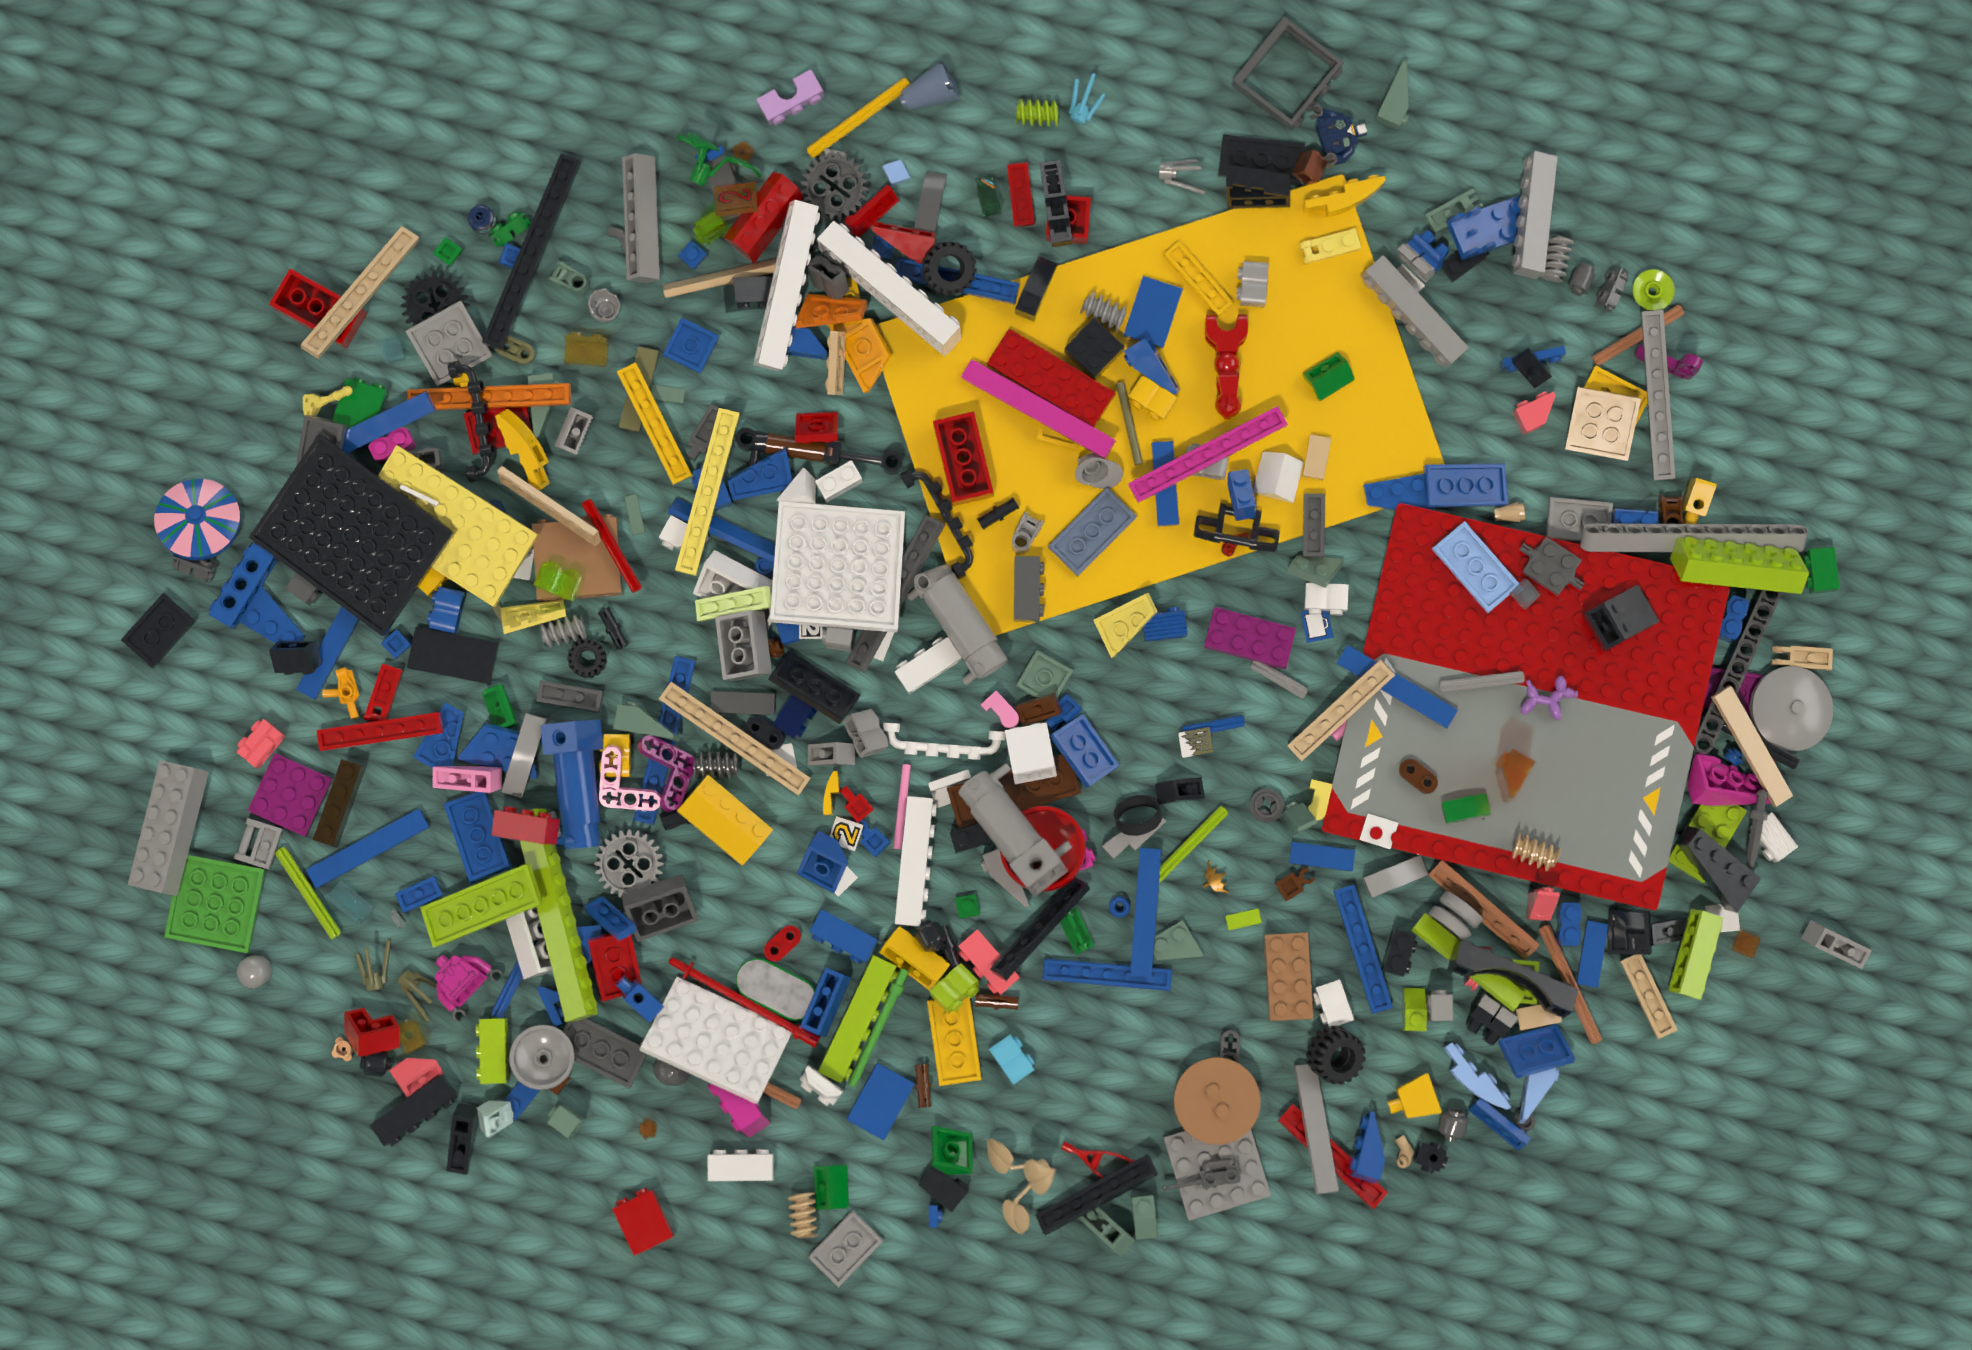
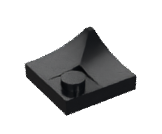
(1629, 932)

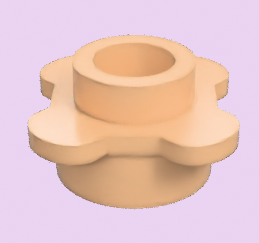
(337, 1052)

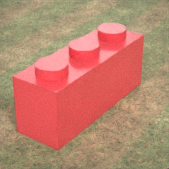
(984, 956)

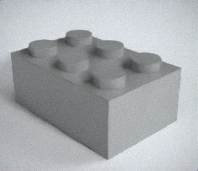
(743, 645)

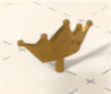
(1214, 879)

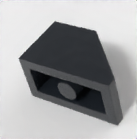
(1179, 790)

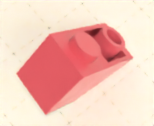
(1534, 414)

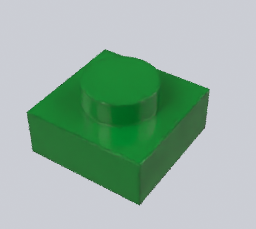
(447, 252)
(967, 906)

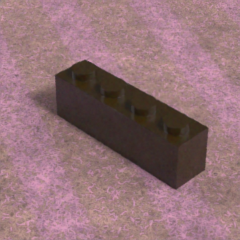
(339, 803)

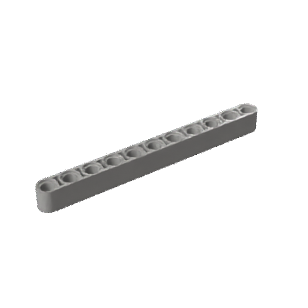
(1663, 536)

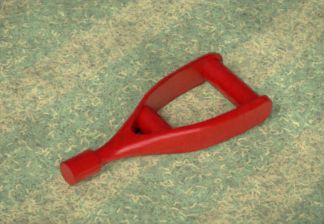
(1095, 1159)

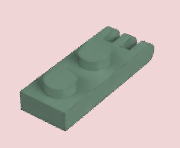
(1439, 216)

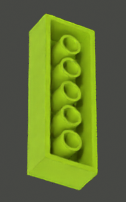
(1739, 565)

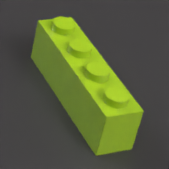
(1696, 954)

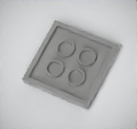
(448, 338)

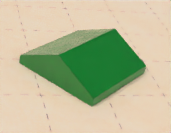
(952, 1151)

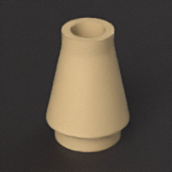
(1512, 512)

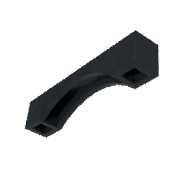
(1552, 995)

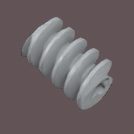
(1555, 257)
(1104, 310)
(563, 631)

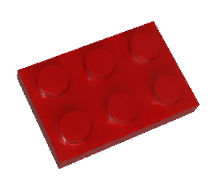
(496, 436)
(612, 961)

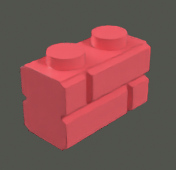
(260, 743)

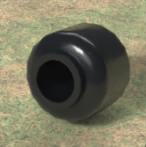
(931, 936)
(376, 1064)

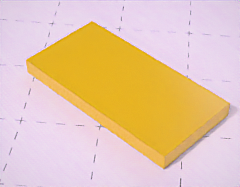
(954, 1044)

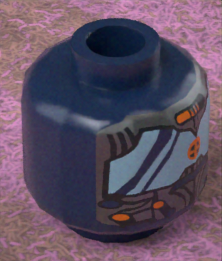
(480, 225)

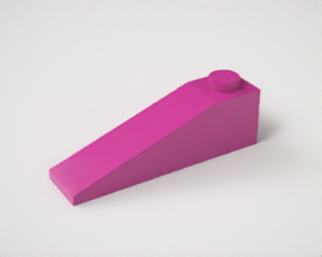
(1719, 785)

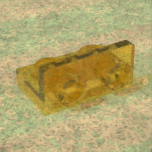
(586, 350)

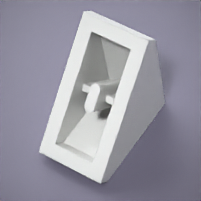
(801, 489)

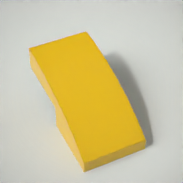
(831, 788)

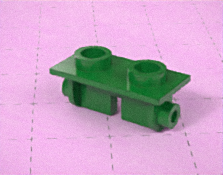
(515, 223)
(1076, 932)

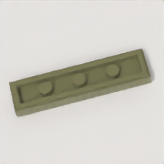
(646, 361)

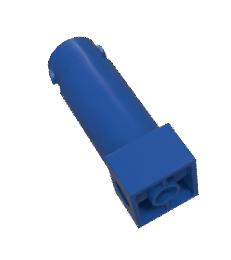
(575, 777)

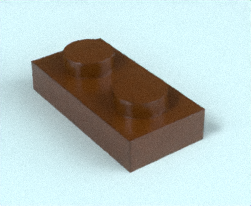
(1038, 709)

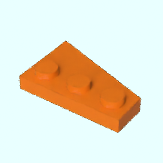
(824, 310)

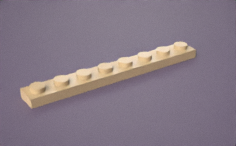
(359, 292)
(734, 738)

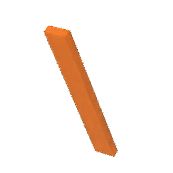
(499, 396)

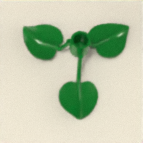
(702, 170)

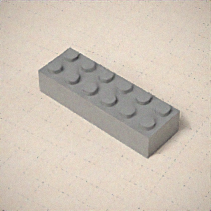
(168, 828)

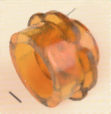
(745, 147)
(648, 1129)

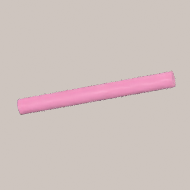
(902, 802)

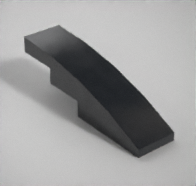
(1056, 203)

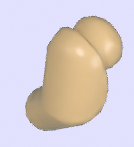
(1406, 1152)

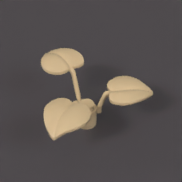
(1036, 1172)

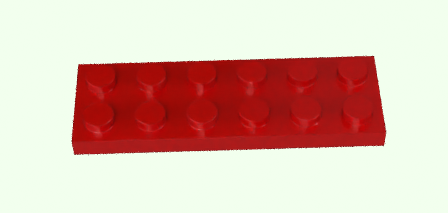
(1051, 378)

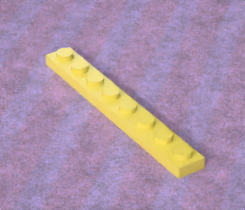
(707, 492)

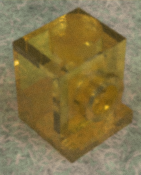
(418, 1039)

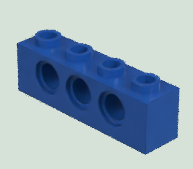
(243, 597)

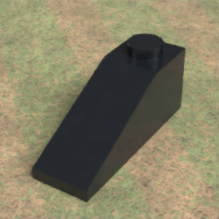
(1035, 288)
(462, 1138)

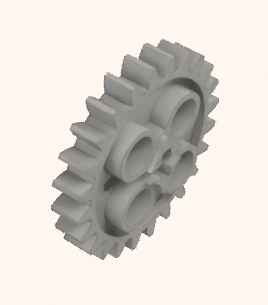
(643, 849)

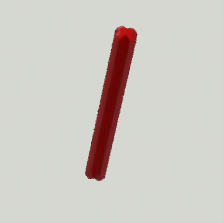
(611, 546)

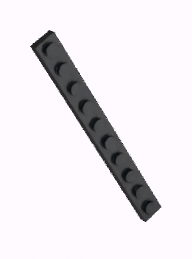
(531, 252)

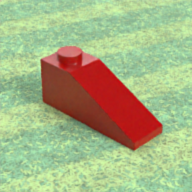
(909, 241)

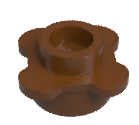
(776, 647)

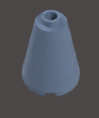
(930, 88)

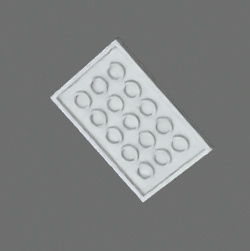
(716, 1040)

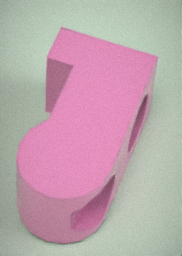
(1007, 715)

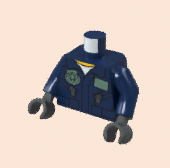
(1336, 135)

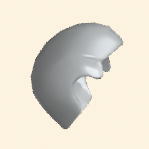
(604, 305)
(254, 971)

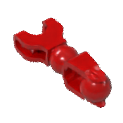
(1226, 362)

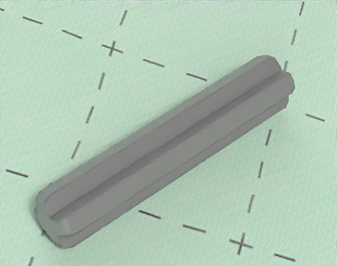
(1279, 678)

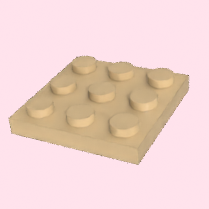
(1602, 423)

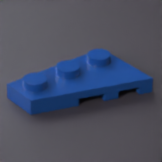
(763, 477)
(1392, 492)
(269, 619)
(441, 748)

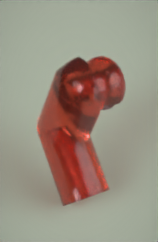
(1228, 548)

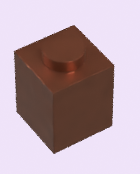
(1309, 167)

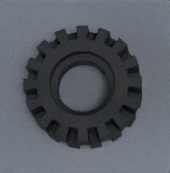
(596, 667)

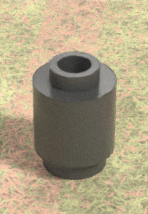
(1581, 279)

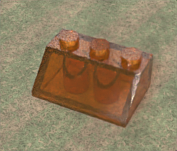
(1512, 772)

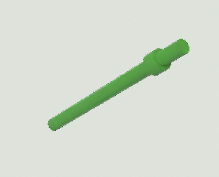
(896, 989)

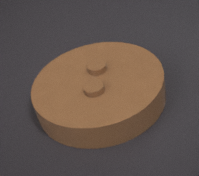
(1216, 1101)

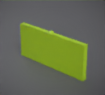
(1243, 919)

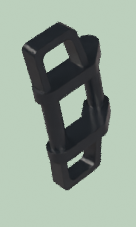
(1218, 536)

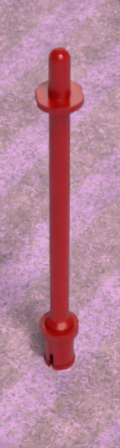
(798, 1032)

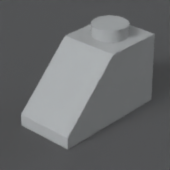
(831, 754)

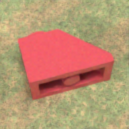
(415, 1073)

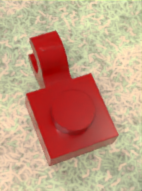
(857, 806)

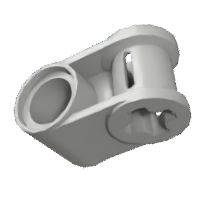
(1028, 530)

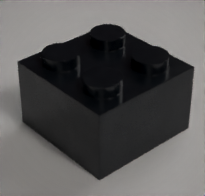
(1094, 349)

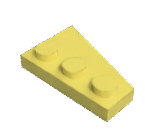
(532, 614)
(1124, 623)

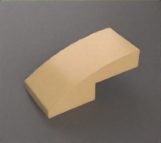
(1535, 1017)

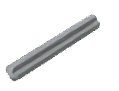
(1481, 681)

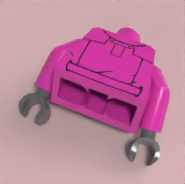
(459, 980)

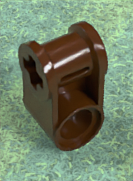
(1670, 509)

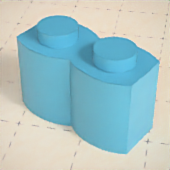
(1011, 1058)

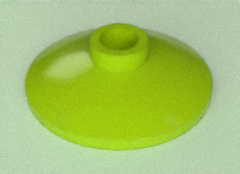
(1660, 283)

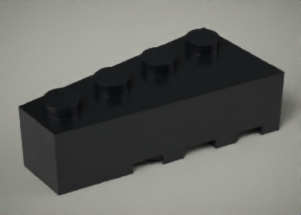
(1720, 869)

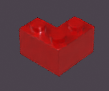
(369, 1034)

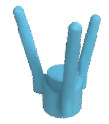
(1080, 112)

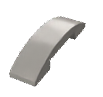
(523, 755)

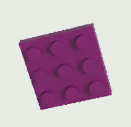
(290, 795)

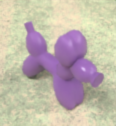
(1552, 701)

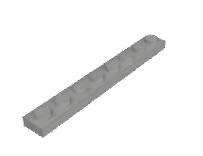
(1658, 395)

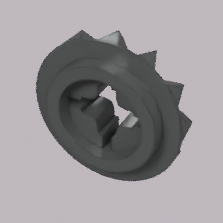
(1275, 810)

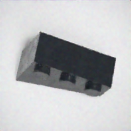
(1256, 188)
(747, 293)

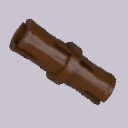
(996, 1001)
(923, 1085)

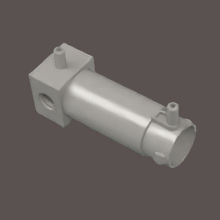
(1013, 832)

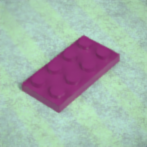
(1249, 638)

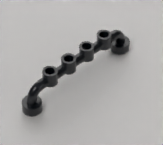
(482, 428)
(953, 523)

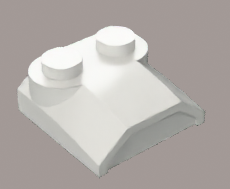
(826, 1089)

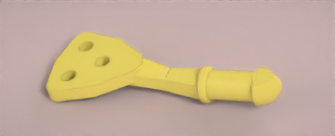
(313, 403)

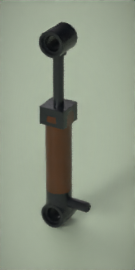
(823, 452)

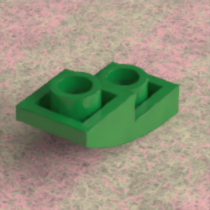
(1465, 808)

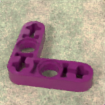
(1684, 368)
(677, 769)

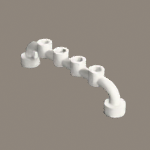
(952, 751)

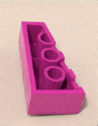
(744, 1112)

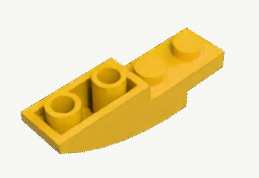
(1352, 195)
(522, 441)

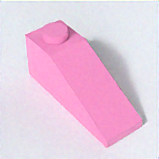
(468, 778)

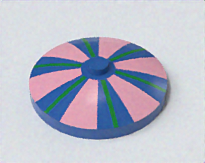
(197, 519)

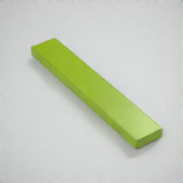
(1444, 943)

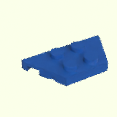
(493, 748)

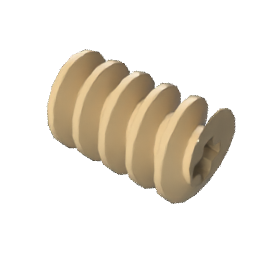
(1535, 852)
(802, 1215)

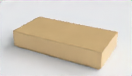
(1316, 457)

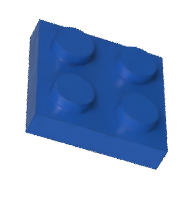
(691, 345)

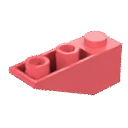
(1541, 904)

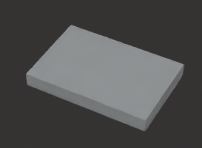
(1569, 516)
(845, 1248)

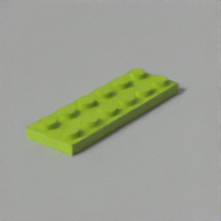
(481, 905)

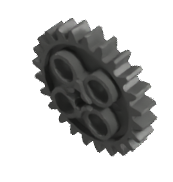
(846, 171)

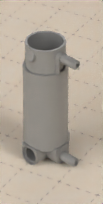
(960, 621)

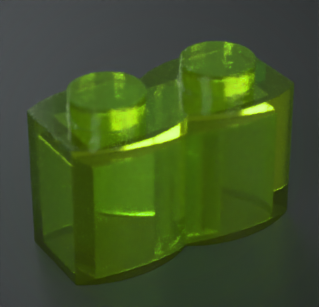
(709, 228)
(558, 581)

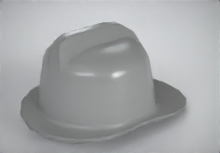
(1097, 471)

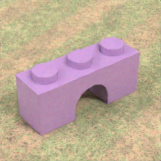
(776, 108)

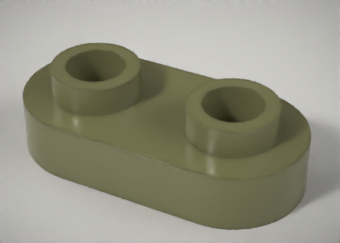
(515, 351)

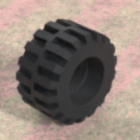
(966, 263)
(1347, 1063)

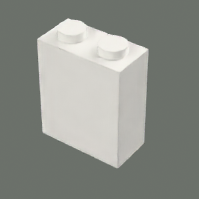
(1030, 753)

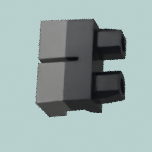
(1482, 1016)

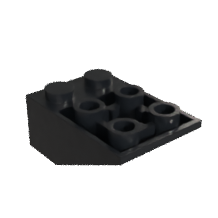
(1620, 618)

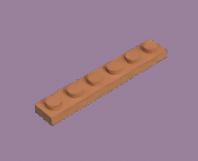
(1491, 915)

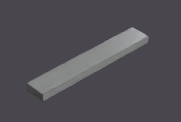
(1316, 1130)

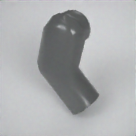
(619, 234)

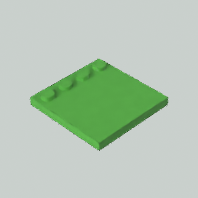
(216, 904)

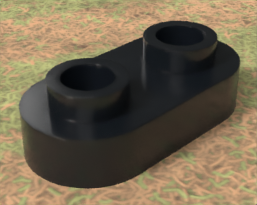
(764, 733)

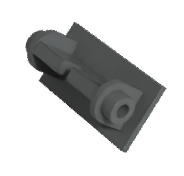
(1614, 280)
(202, 568)

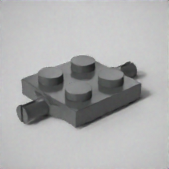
(1551, 566)

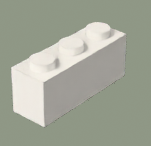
(927, 664)
(741, 1166)

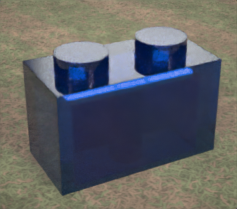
(794, 717)

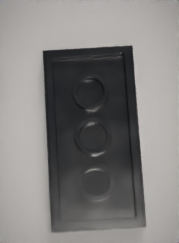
(1260, 155)
(452, 655)
(814, 687)

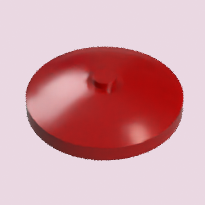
(1056, 829)

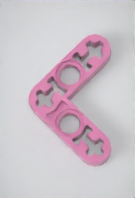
(614, 786)

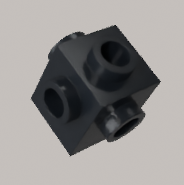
(1423, 1153)

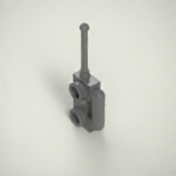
(1209, 1179)

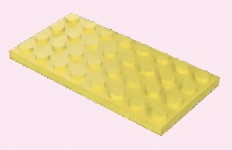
(486, 540)

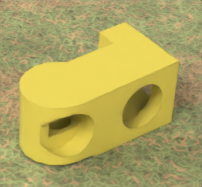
(1320, 798)

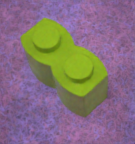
(955, 988)

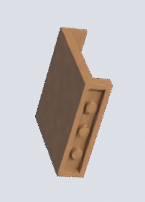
(574, 552)

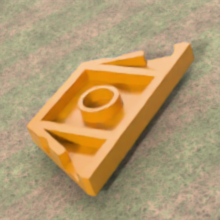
(864, 350)

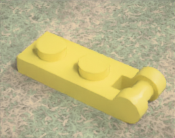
(1330, 246)

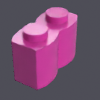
(384, 446)

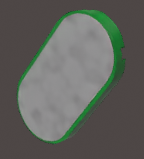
(775, 988)

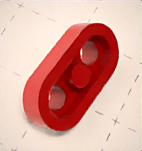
(782, 943)

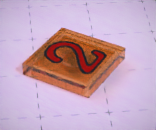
(735, 199)

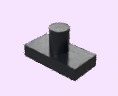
(1531, 367)

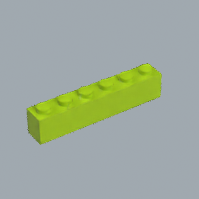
(857, 1019)

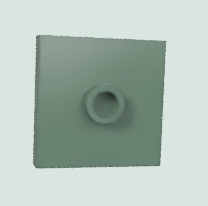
(1043, 676)

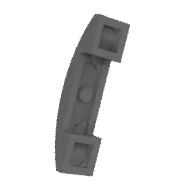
(930, 201)

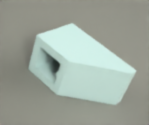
(494, 1116)

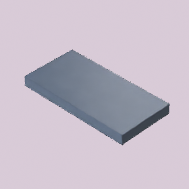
(1092, 532)

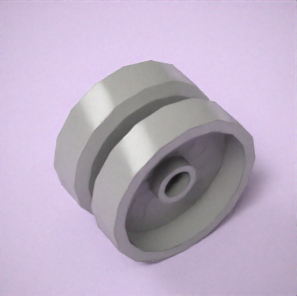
(1456, 914)

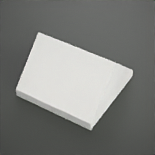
(1278, 476)

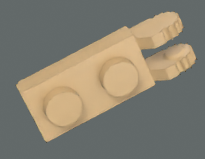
(1805, 657)

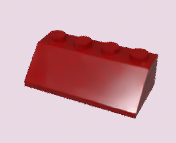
(756, 230)

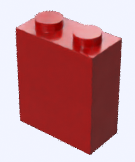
(643, 1221)

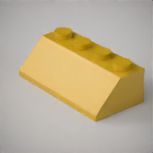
(724, 820)

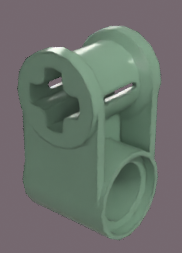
(565, 277)

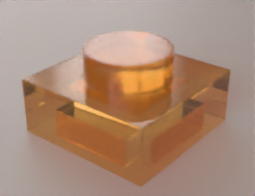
(1746, 944)

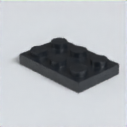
(158, 630)

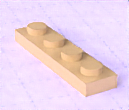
(1648, 996)

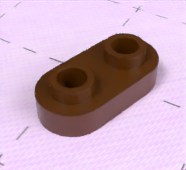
(1418, 776)

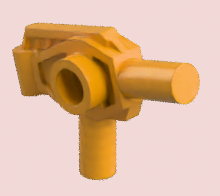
(346, 691)

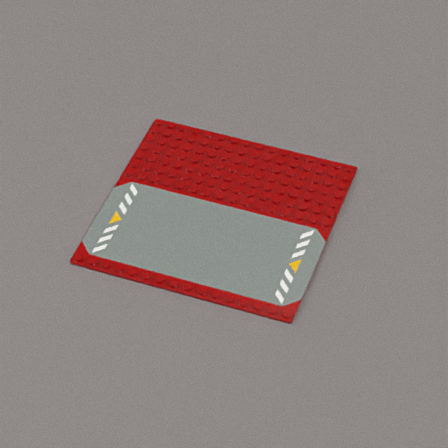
(1602, 775)

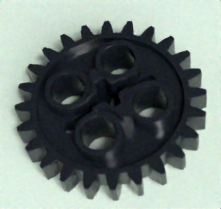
(416, 310)

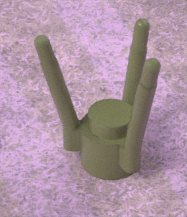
(373, 980)
(410, 982)

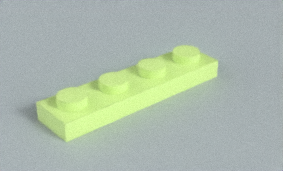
(732, 603)

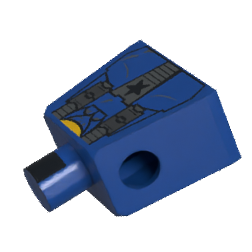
(645, 1004)

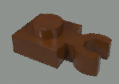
(1291, 885)

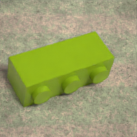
(492, 1051)

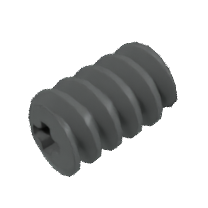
(716, 765)

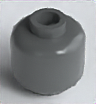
(1453, 1124)

